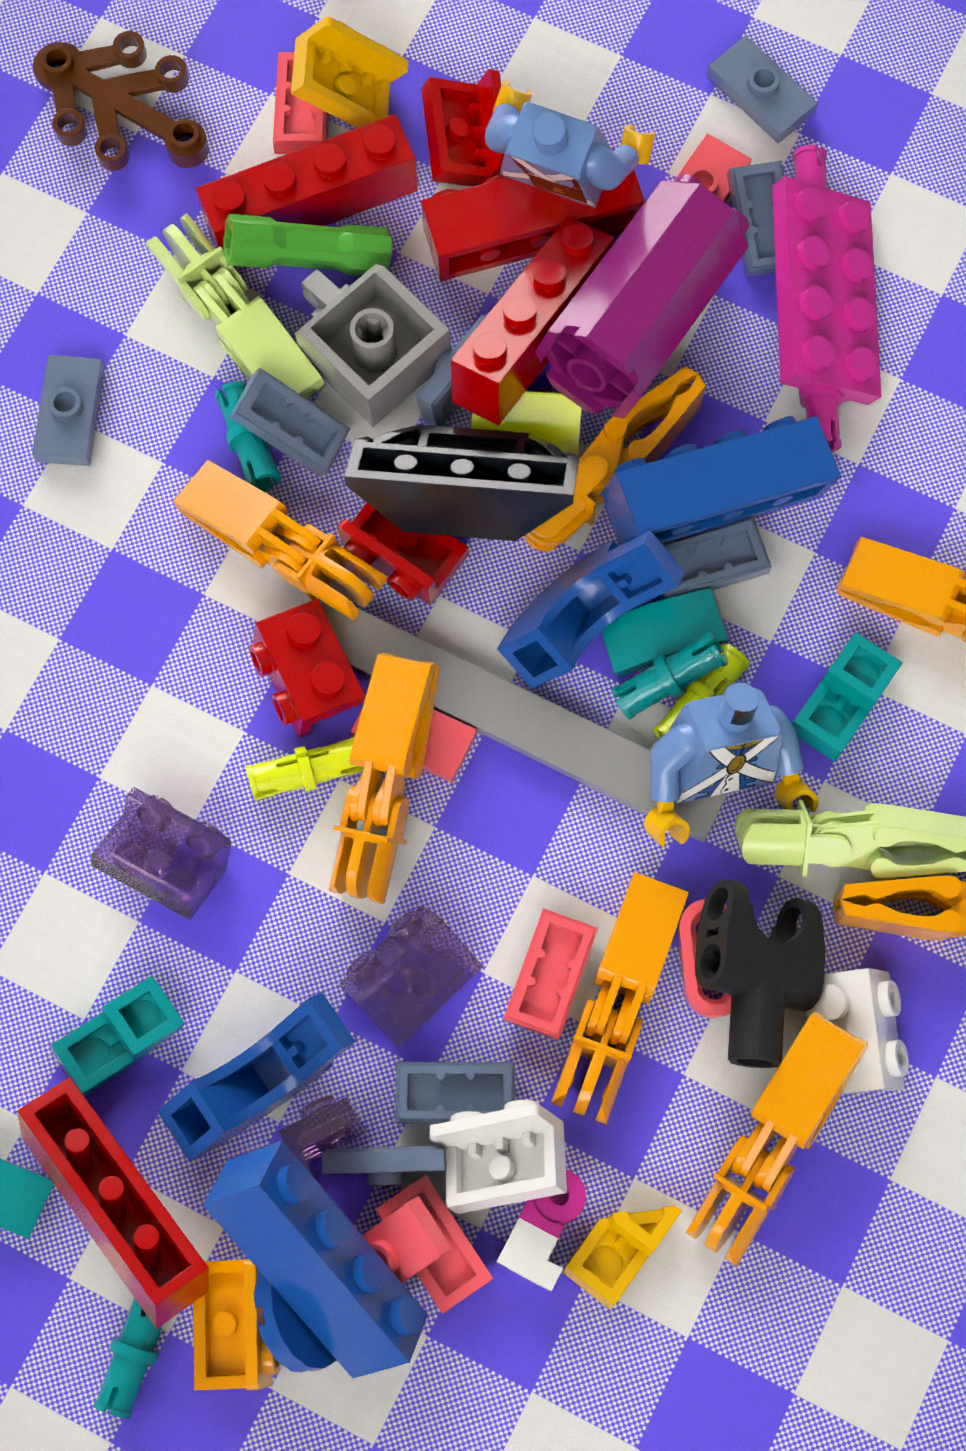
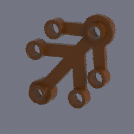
(116, 96)

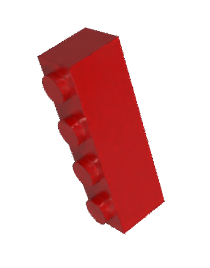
(318, 181)
(512, 221)
(500, 355)
(113, 1202)

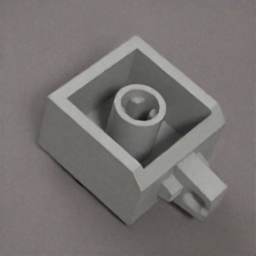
(371, 340)

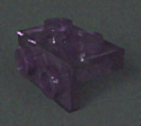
(163, 853)
(410, 974)
(323, 1126)

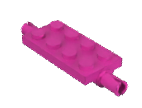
(825, 293)

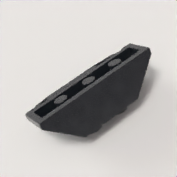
(463, 480)

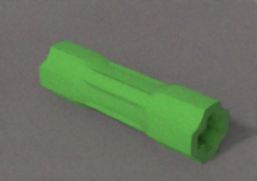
(266, 243)

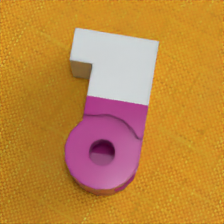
(539, 1231)

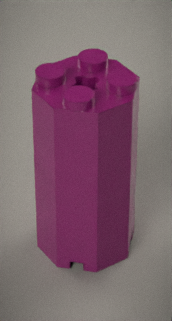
(643, 296)

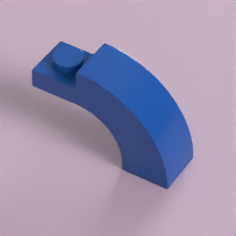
(585, 601)
(258, 1079)

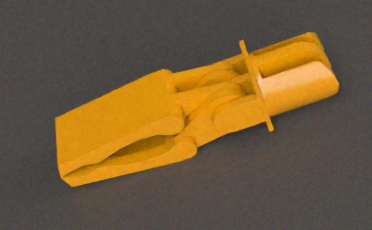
(596, 466)
(263, 534)
(906, 587)
(389, 740)
(863, 907)
(631, 969)
(794, 1107)

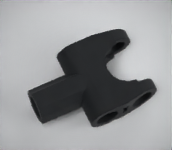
(759, 970)

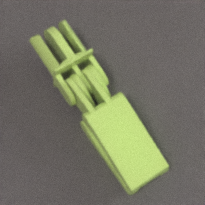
(253, 332)
(859, 839)

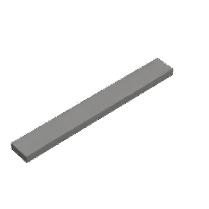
(521, 719)

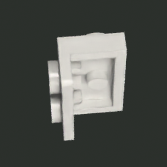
(866, 1007)
(502, 1156)

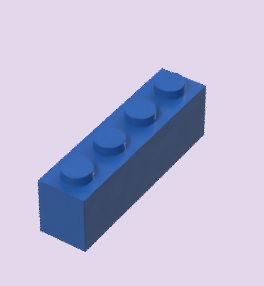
(721, 482)
(316, 1260)

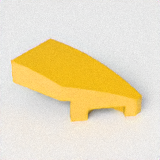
(617, 1251)

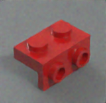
(456, 129)
(413, 562)
(304, 666)

